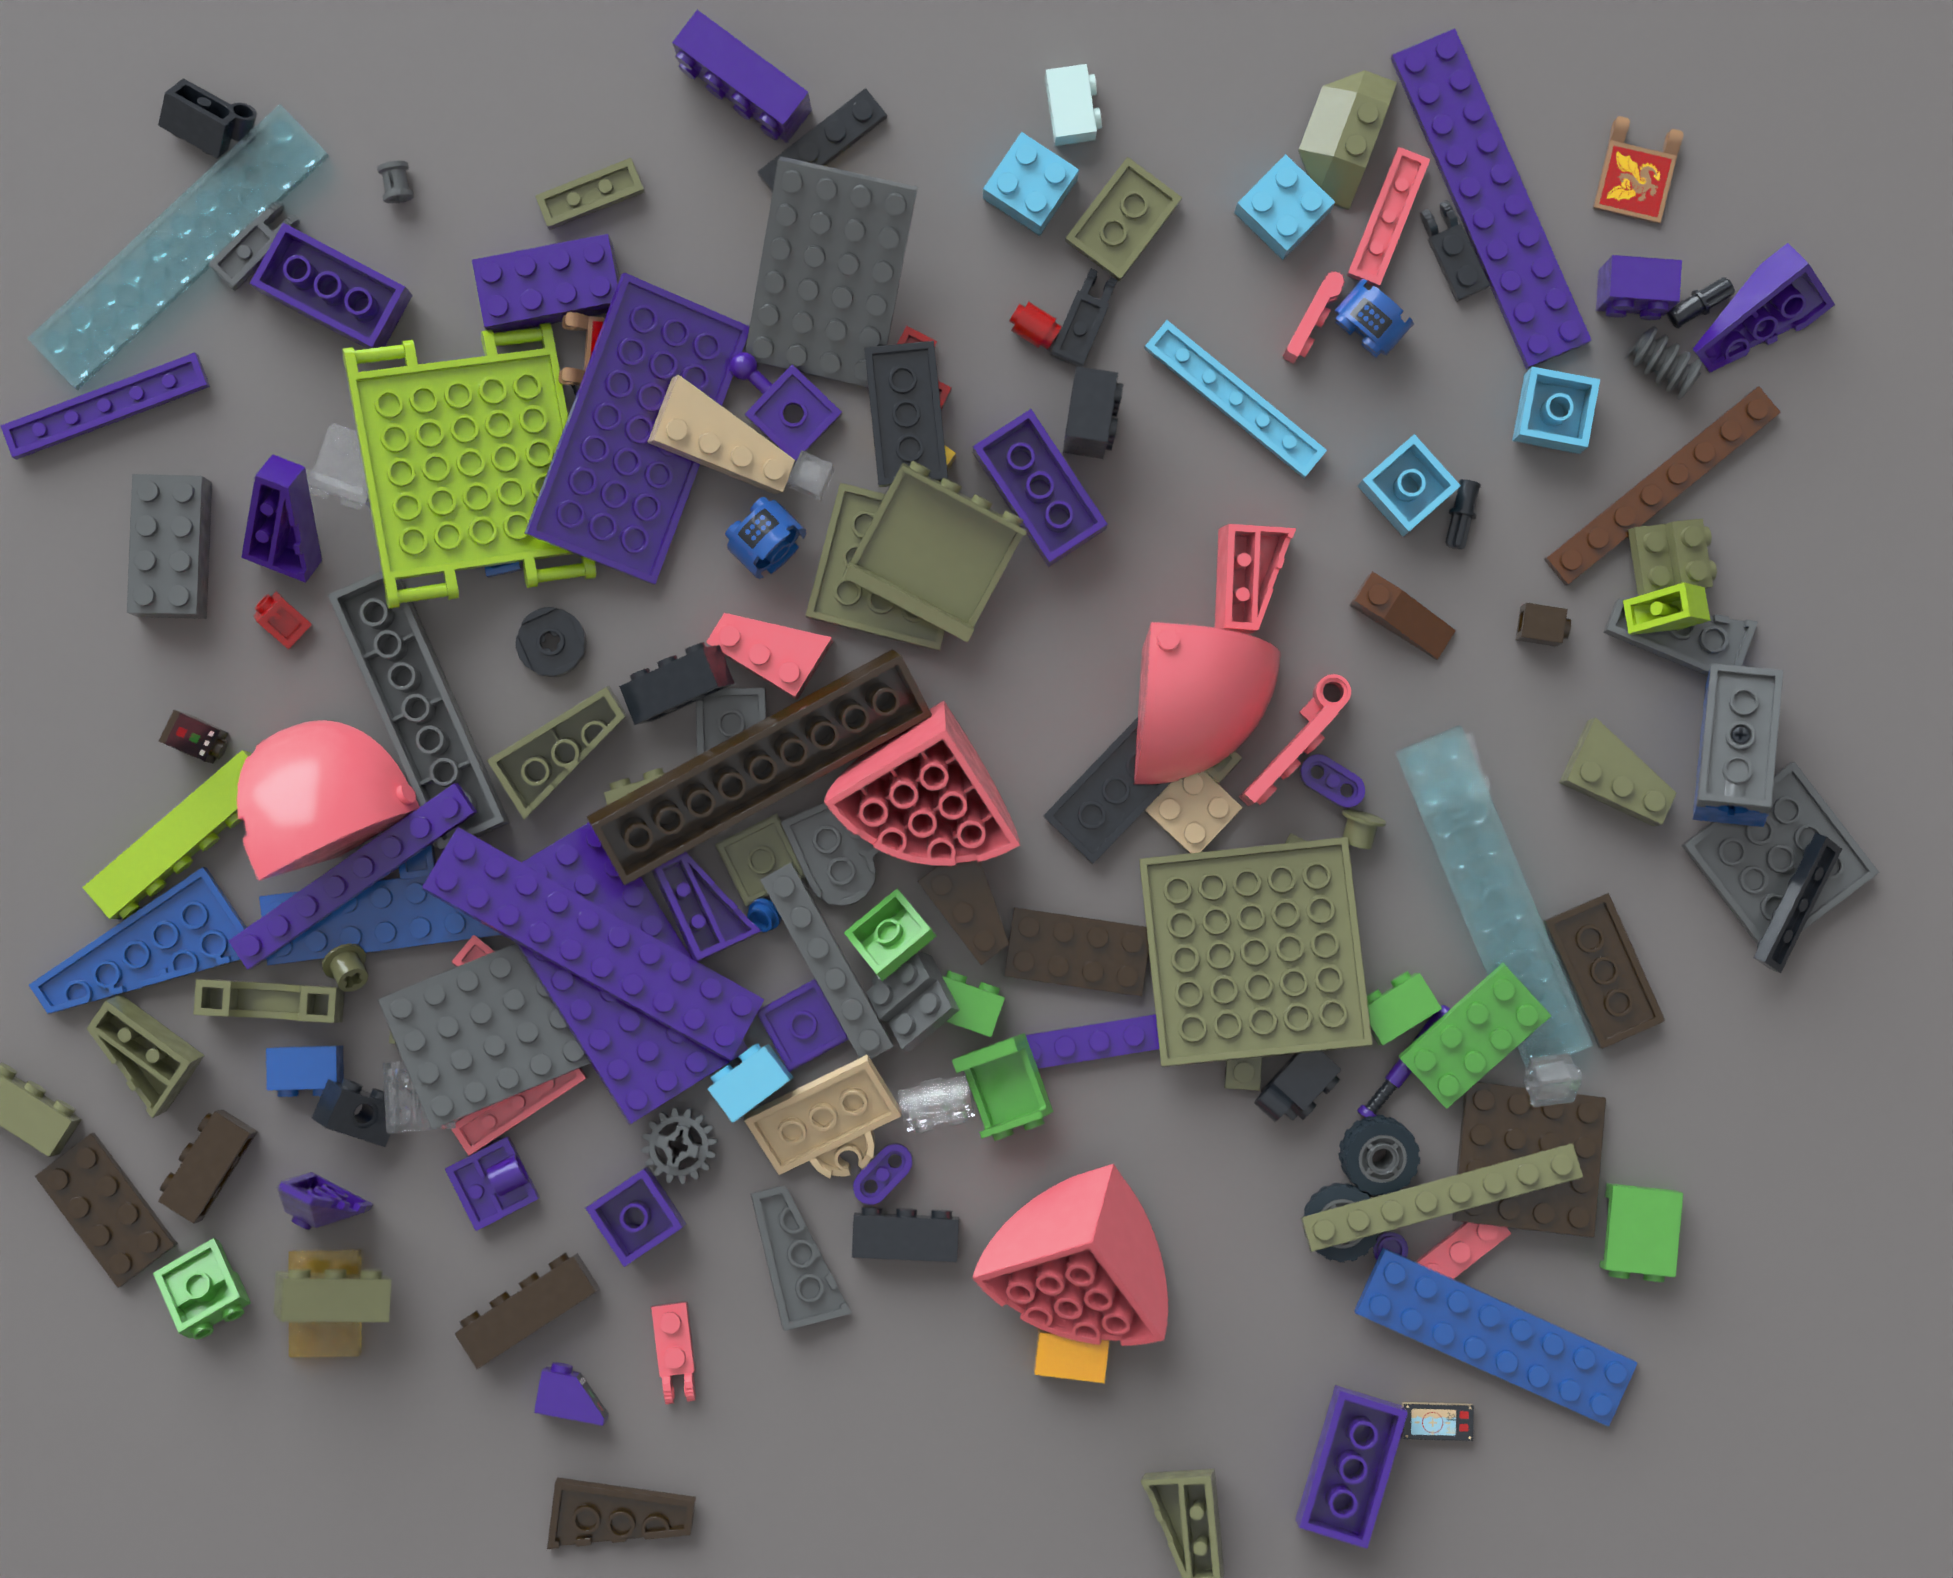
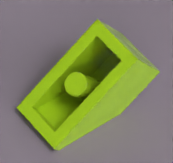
(1667, 609)

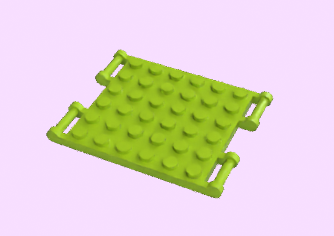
(459, 459)

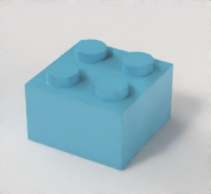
(1030, 183)
(1284, 206)
(1556, 410)
(1408, 485)
(750, 1082)

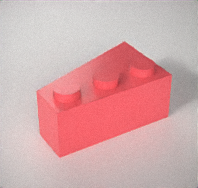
(1246, 573)
(771, 651)

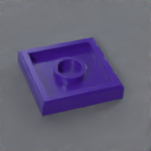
(802, 1025)

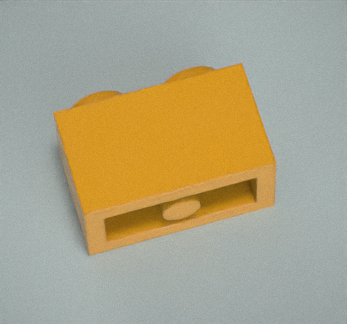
(1070, 1358)

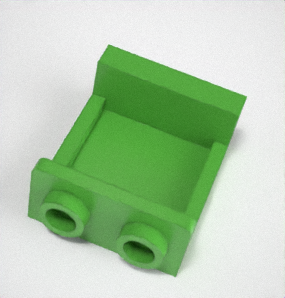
(1005, 1086)
(1642, 1232)

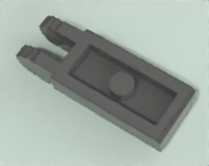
(248, 249)

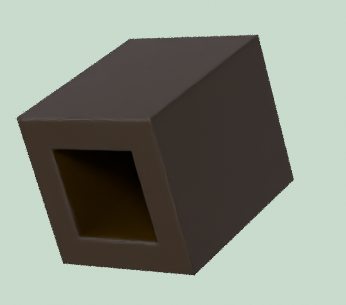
(1542, 624)

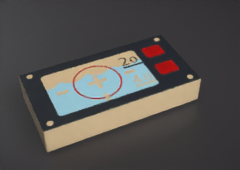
(1438, 1421)

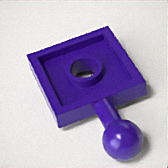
(789, 389)

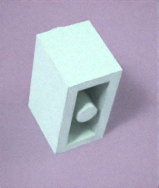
(1071, 104)

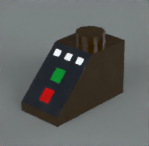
(194, 737)

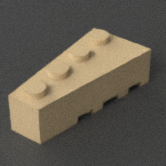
(714, 437)

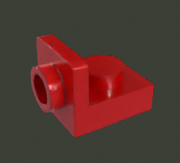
(281, 619)

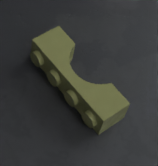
(268, 1000)

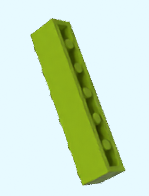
(169, 844)

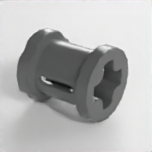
(395, 182)

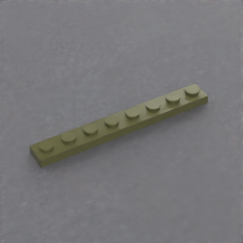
(1441, 1197)

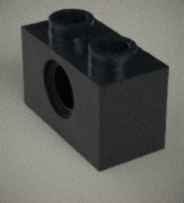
(338, 1107)

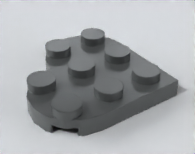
(831, 856)

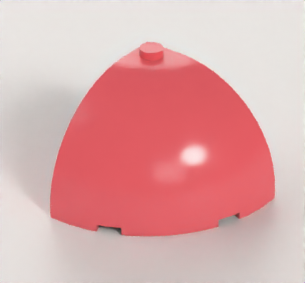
(1198, 698)
(317, 795)
(925, 797)
(1081, 1263)

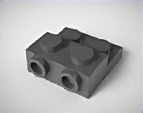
(913, 1000)

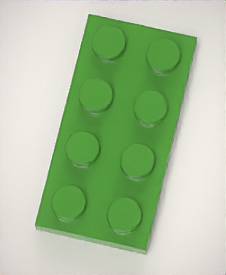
(1474, 1035)

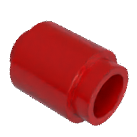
(1034, 325)

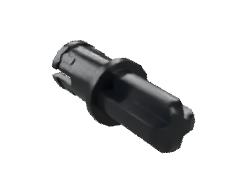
(1700, 302)
(1462, 514)

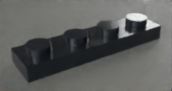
(831, 135)
(1797, 902)

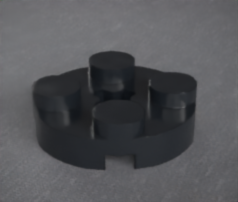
(532, 635)

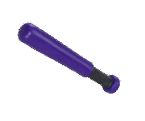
(1396, 1075)

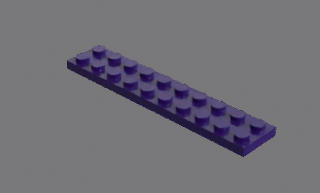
(1490, 198)
(592, 944)

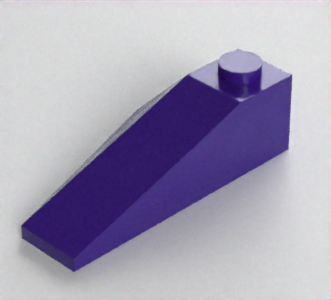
(1773, 300)
(318, 1201)

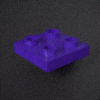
(492, 1183)

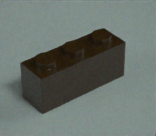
(206, 1165)

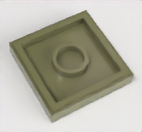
(755, 855)

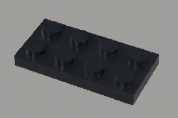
(905, 409)
(1103, 799)

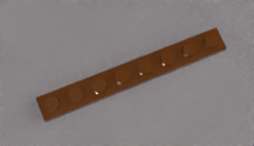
(1662, 485)

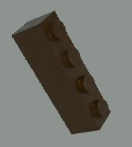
(527, 1310)

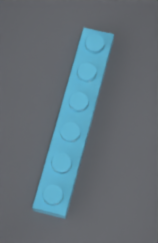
(1235, 399)

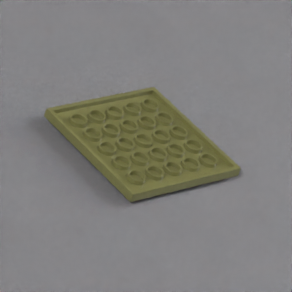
(1255, 952)

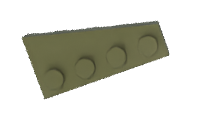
(549, 754)

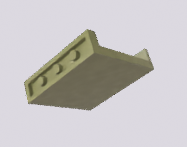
(935, 550)

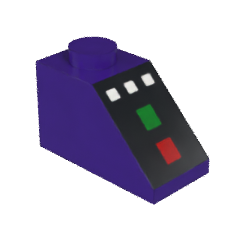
(568, 1396)

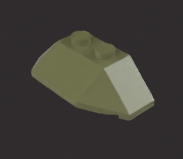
(1344, 133)

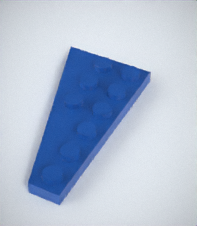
(162, 941)

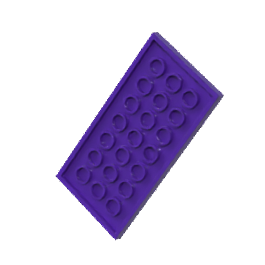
(606, 485)
(630, 1052)

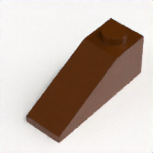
(1402, 615)

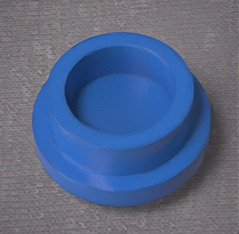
(764, 914)

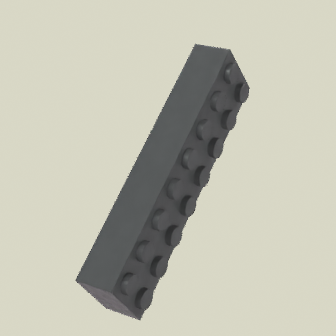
(416, 701)

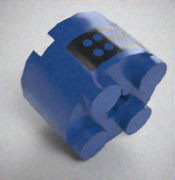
(1373, 318)
(764, 537)

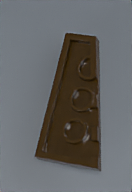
(605, 1512)

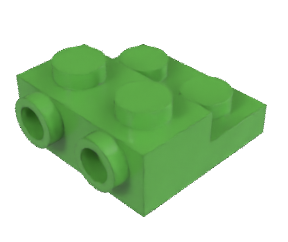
(890, 934)
(202, 1290)

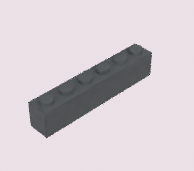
(827, 961)

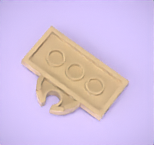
(825, 1120)

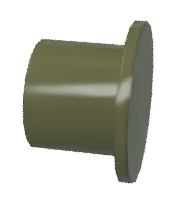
(1361, 828)
(346, 966)

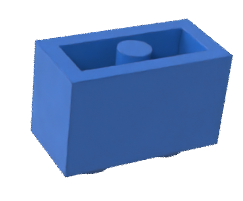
(303, 1068)

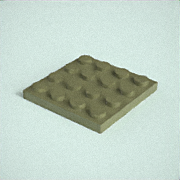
(847, 603)

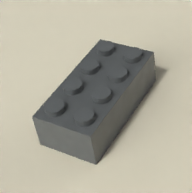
(169, 546)

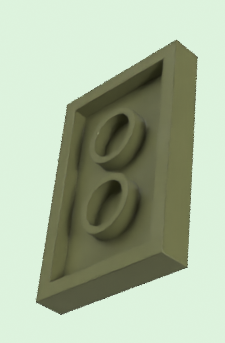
(1123, 219)

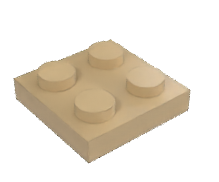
(1193, 810)

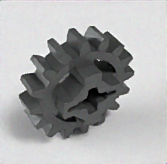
(664, 1140)

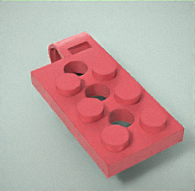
(1319, 714)

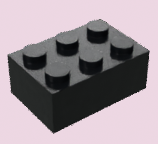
(1090, 419)

